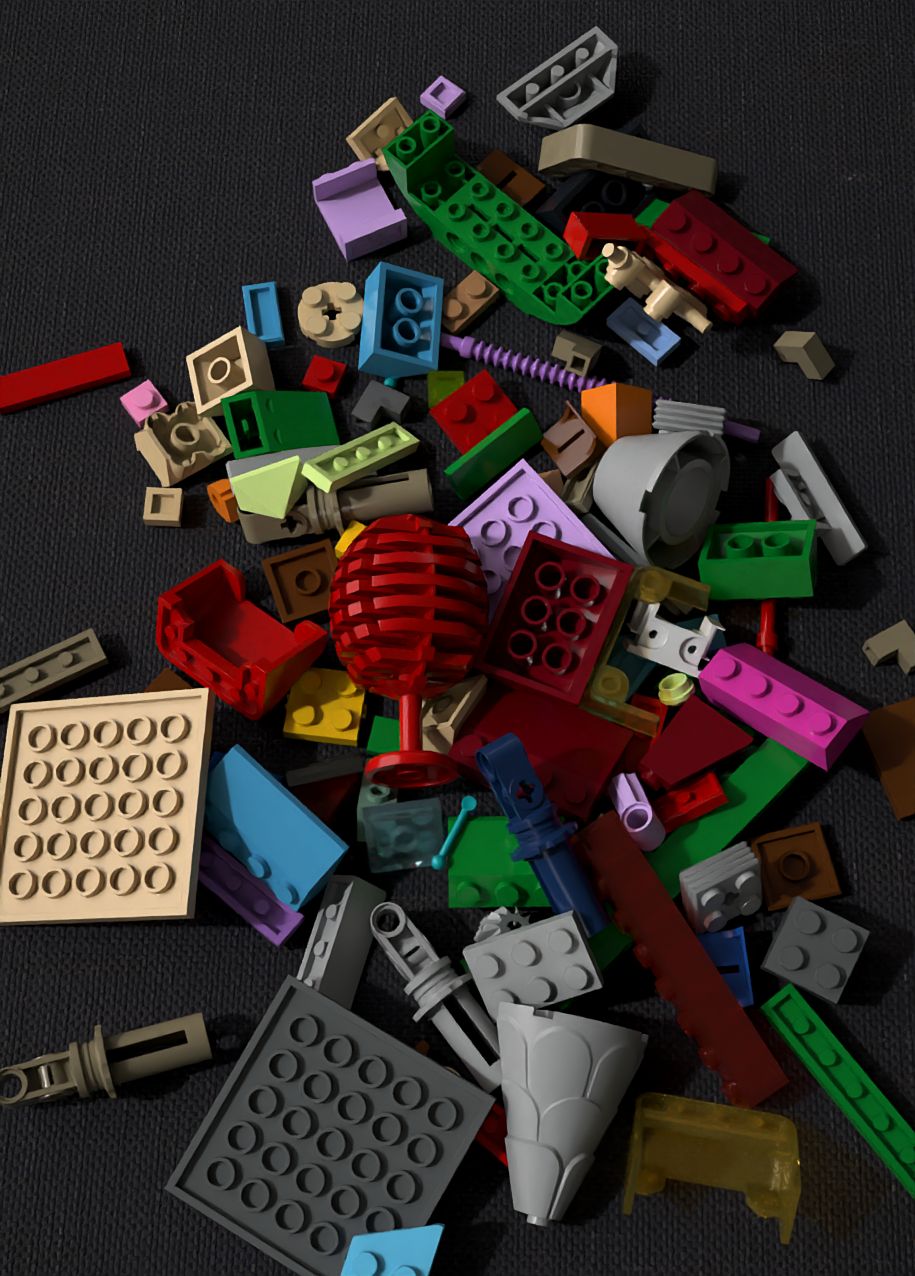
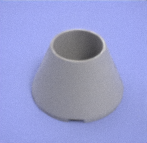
(663, 492)

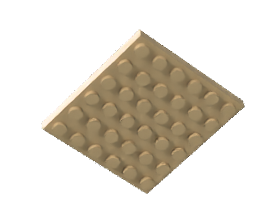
(104, 807)

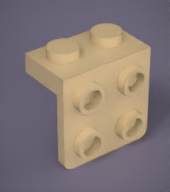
(379, 131)

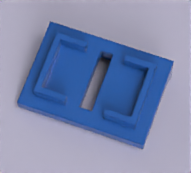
(729, 950)

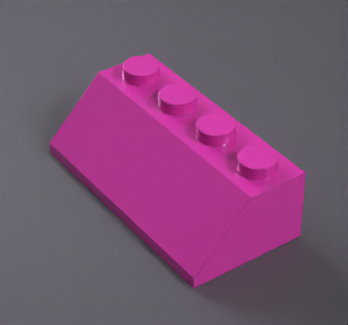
(781, 703)

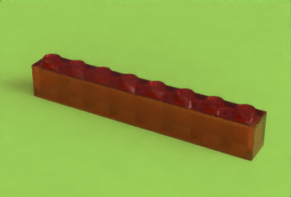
(678, 962)

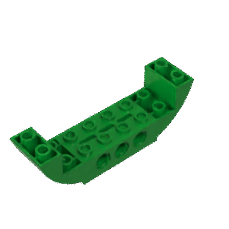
(490, 228)

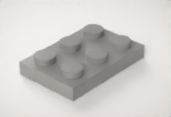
(534, 964)

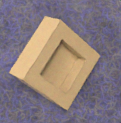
(163, 506)

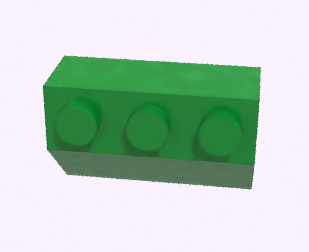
(760, 560)
(483, 870)

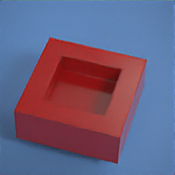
(324, 376)

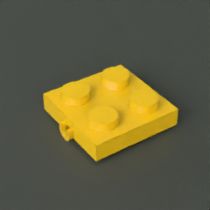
(325, 708)

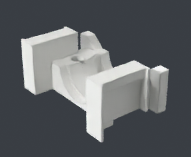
(669, 642)

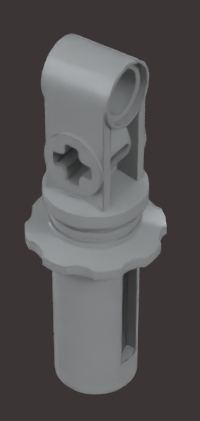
(433, 985)

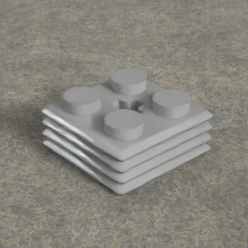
(683, 417)
(721, 888)

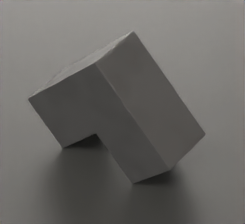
(377, 402)

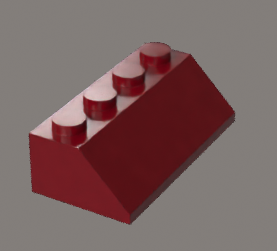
(725, 251)

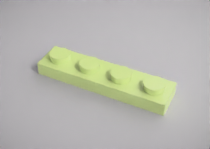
(360, 457)

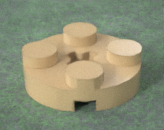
(328, 297)

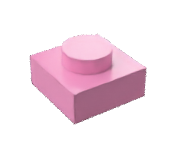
(143, 402)

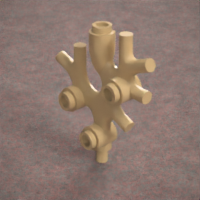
(642, 277)

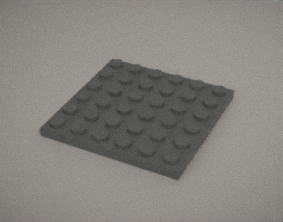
(327, 1134)

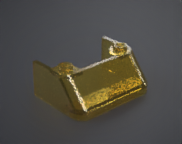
(610, 685)
(717, 1149)

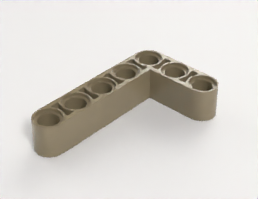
(628, 157)

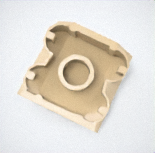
(180, 443)

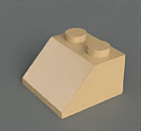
(228, 368)

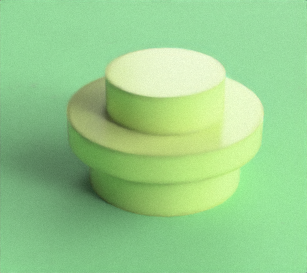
(675, 689)

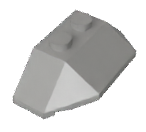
(566, 84)

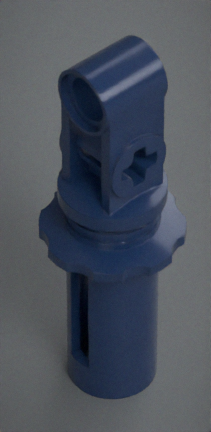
(541, 833)

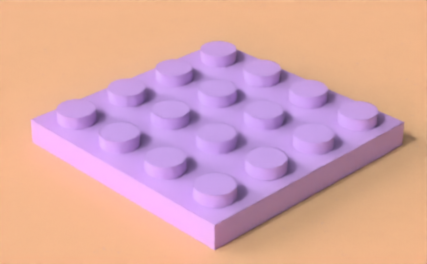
(503, 518)

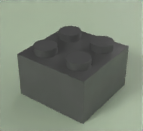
(814, 950)

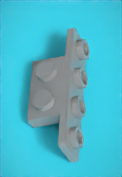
(810, 495)

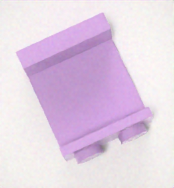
(358, 210)

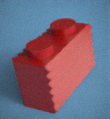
(590, 232)

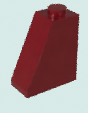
(691, 746)

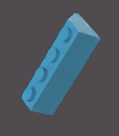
(270, 829)

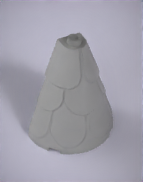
(559, 1100)

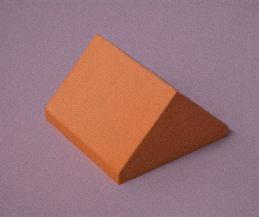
(617, 411)

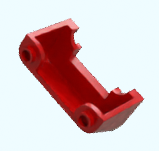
(232, 643)

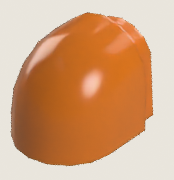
(223, 499)

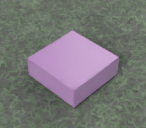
(443, 97)

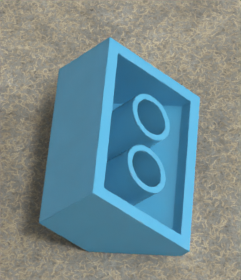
(400, 322)

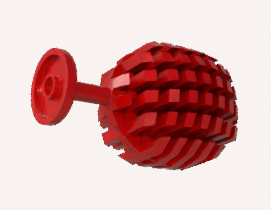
(409, 626)

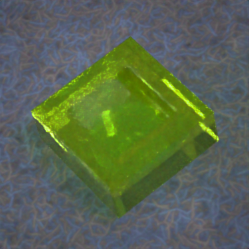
(442, 384)

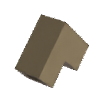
(577, 351)
(807, 351)
(893, 642)

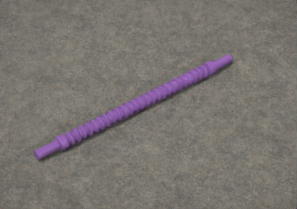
(469, 347)

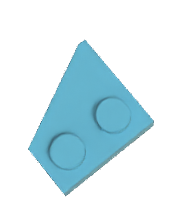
(394, 1252)

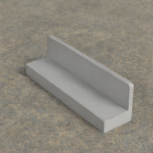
(341, 938)

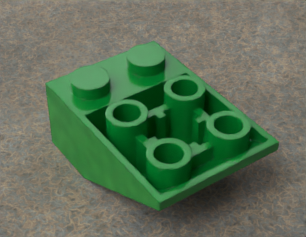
(278, 421)

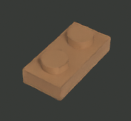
(466, 303)

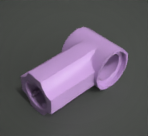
(636, 811)

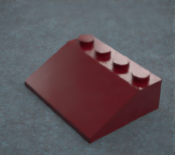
(553, 619)
(567, 747)

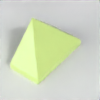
(271, 488)

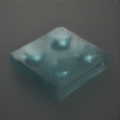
(403, 834)

